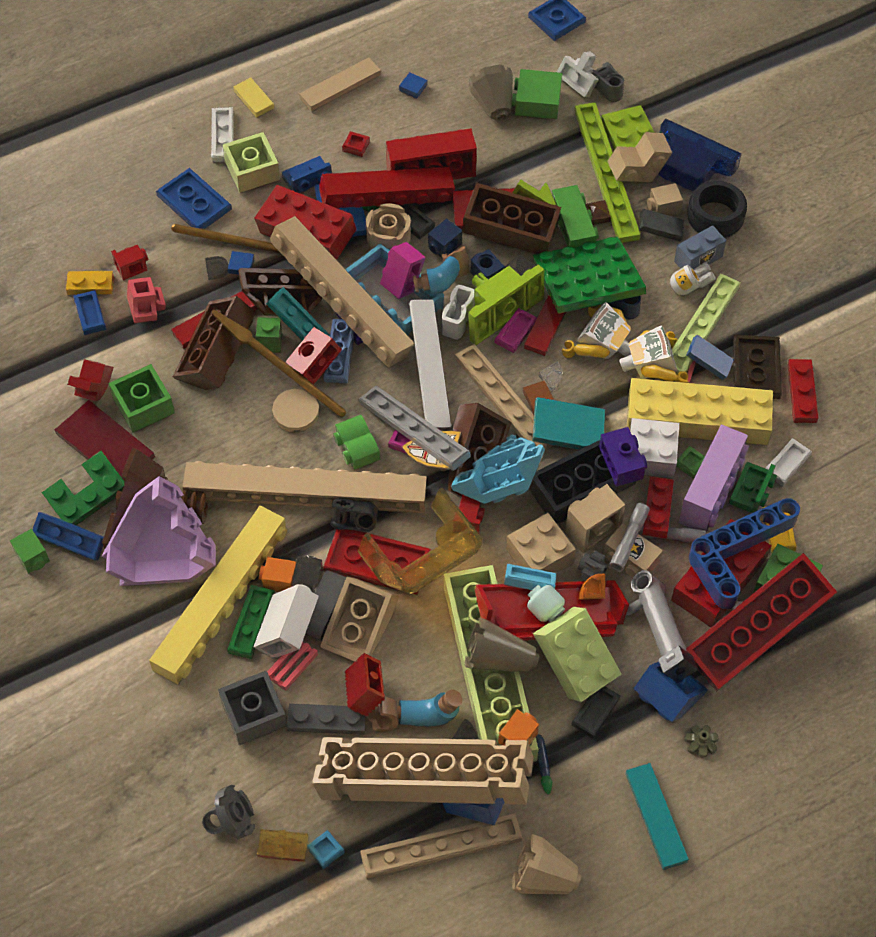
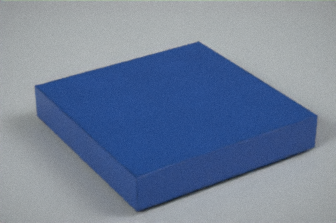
(556, 18)

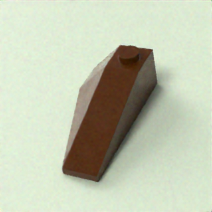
(480, 433)
(138, 473)

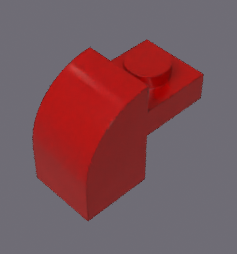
(92, 380)

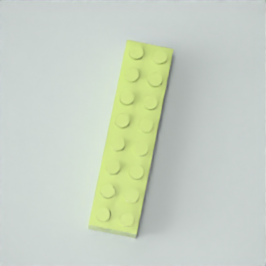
(492, 693)

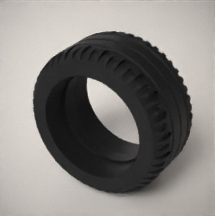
(722, 193)

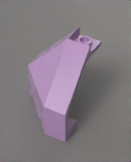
(159, 539)

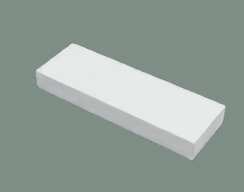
(221, 131)

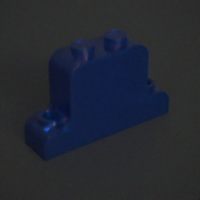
(695, 157)

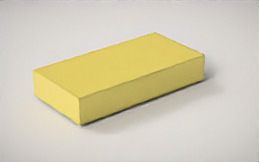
(253, 97)

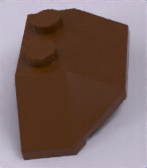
(263, 284)

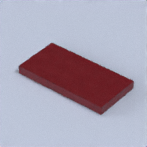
(94, 431)

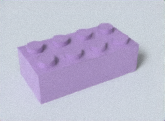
(714, 479)

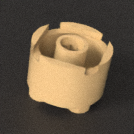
(388, 226)

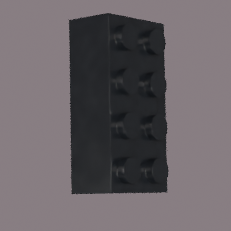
(572, 480)

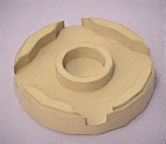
(295, 410)

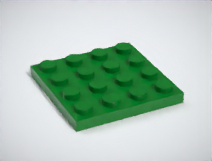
(589, 274)

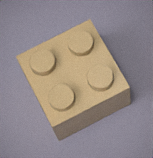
(594, 518)
(541, 546)

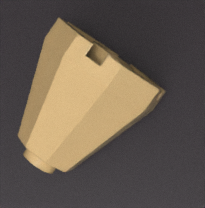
(544, 869)

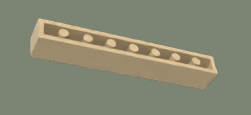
(341, 291)

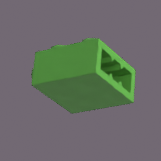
(537, 94)

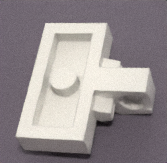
(578, 73)

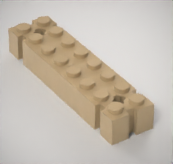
(424, 770)

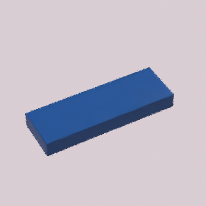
(68, 536)

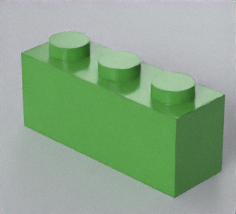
(574, 218)

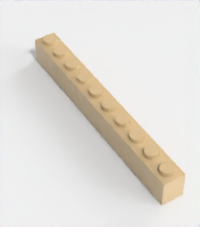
(304, 486)

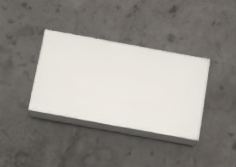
(789, 461)

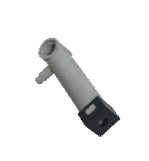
(674, 657)

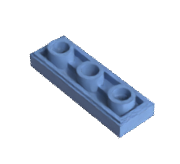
(339, 369)

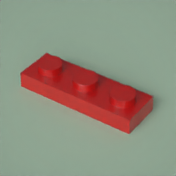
(802, 391)
(659, 502)

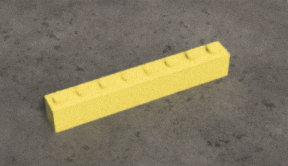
(218, 595)

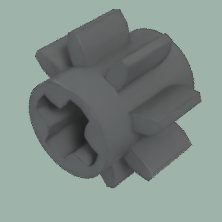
(592, 565)

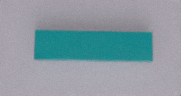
(656, 816)

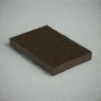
(757, 363)

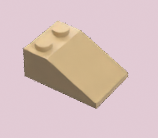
(358, 619)

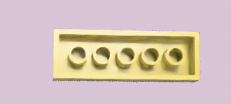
(703, 408)

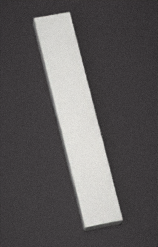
(430, 363)

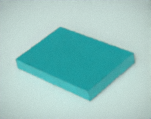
(567, 423)

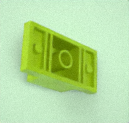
(500, 298)

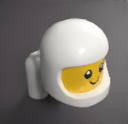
(689, 279)

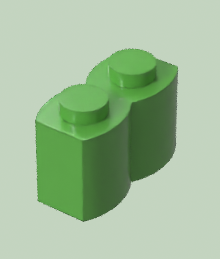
(357, 442)

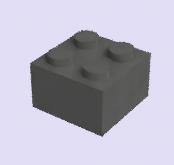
(252, 707)

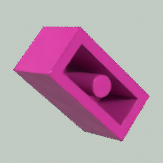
(400, 268)

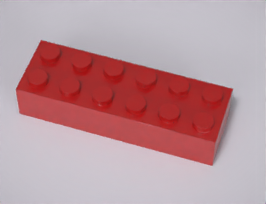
(760, 621)

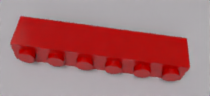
(387, 187)

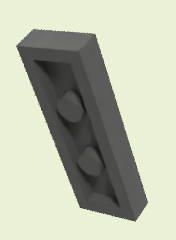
(325, 719)

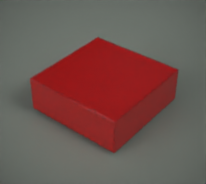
(356, 144)

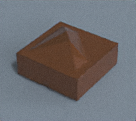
(599, 212)

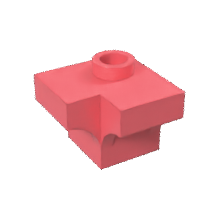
(144, 299)

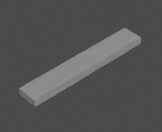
(415, 428)

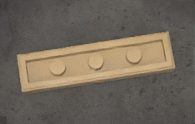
(340, 84)

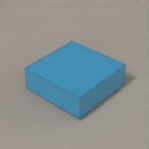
(325, 849)

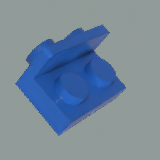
(306, 174)

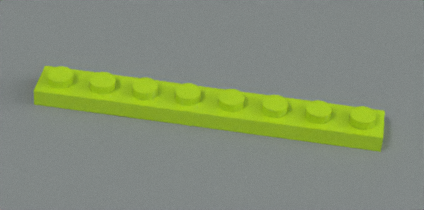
(612, 190)

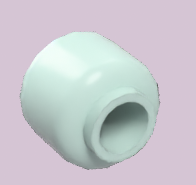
(545, 603)

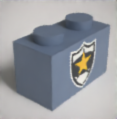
(701, 248)

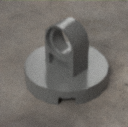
(233, 812)

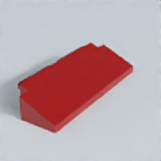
(508, 607)

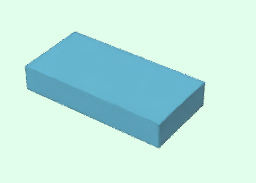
(528, 577)

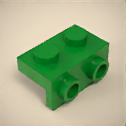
(752, 487)

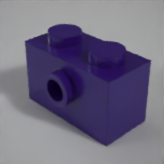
(622, 456)

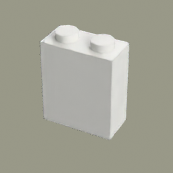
(286, 621)

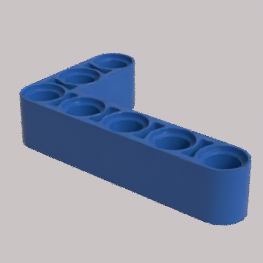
(736, 543)

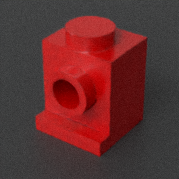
(130, 261)
(472, 510)

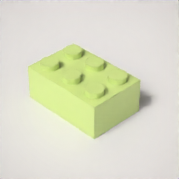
(577, 654)

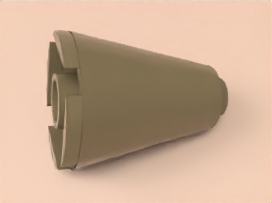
(499, 650)

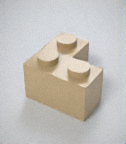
(640, 162)

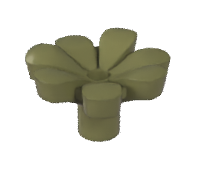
(701, 740)

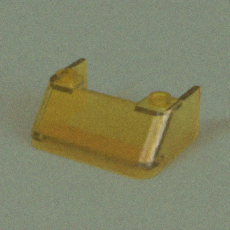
(455, 540)

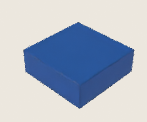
(413, 85)
(240, 260)

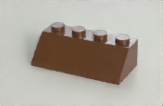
(212, 345)

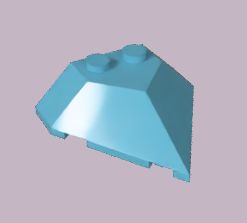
(501, 471)

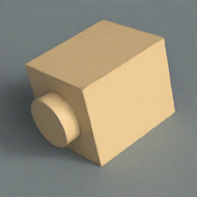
(665, 200)

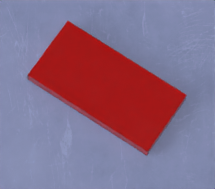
(346, 561)

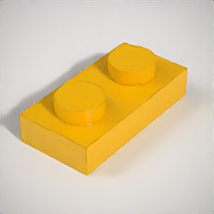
(86, 281)

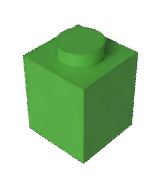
(269, 333)
(30, 551)

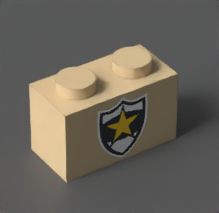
(643, 553)

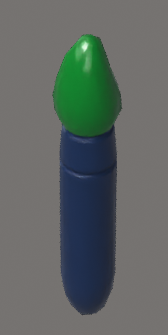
(546, 780)

